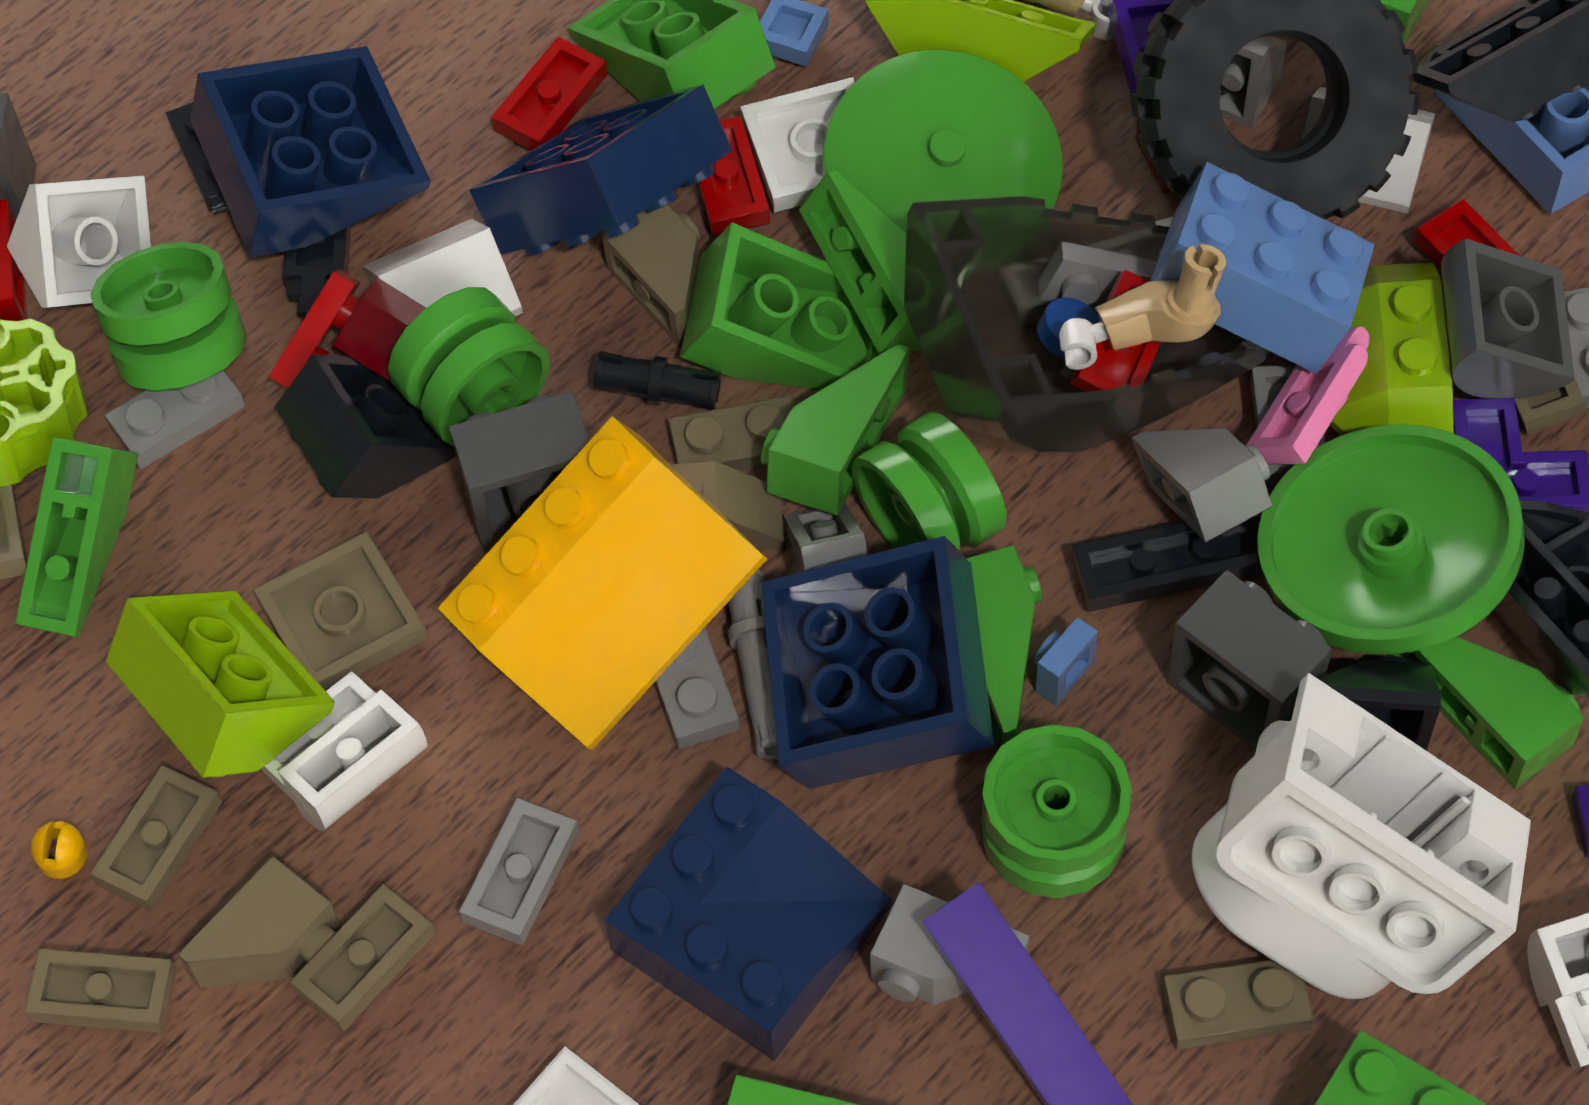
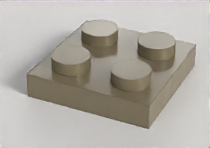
(341, 612)

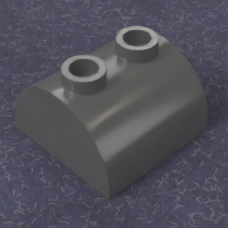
(1505, 323)

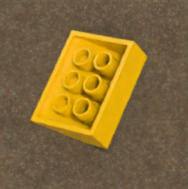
(602, 583)

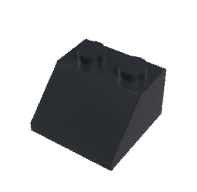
(358, 429)

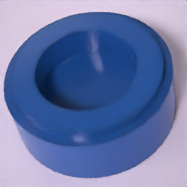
(1056, 315)

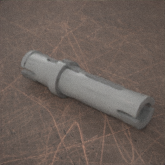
(749, 639)

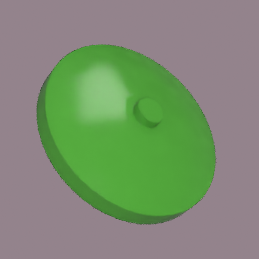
(942, 132)
(1392, 538)

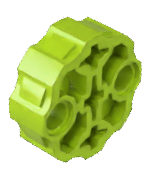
(37, 397)

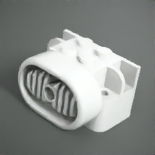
(1360, 855)

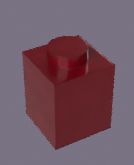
(377, 326)

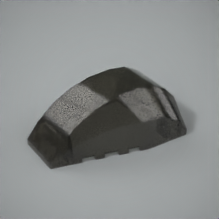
(978, 312)

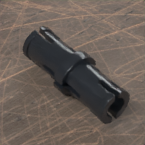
(657, 380)

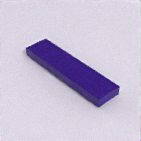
(1020, 1003)

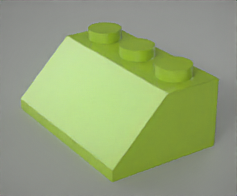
(215, 679)

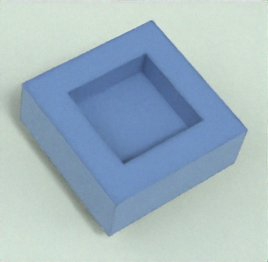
(794, 29)
(1064, 660)

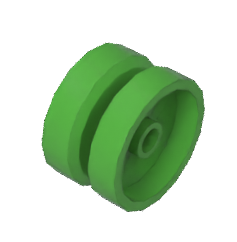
(169, 316)
(467, 360)
(929, 487)
(1055, 811)

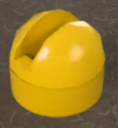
(69, 854)

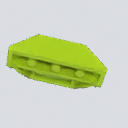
(1001, 31)
(1407, 352)

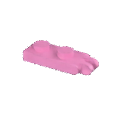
(1310, 403)

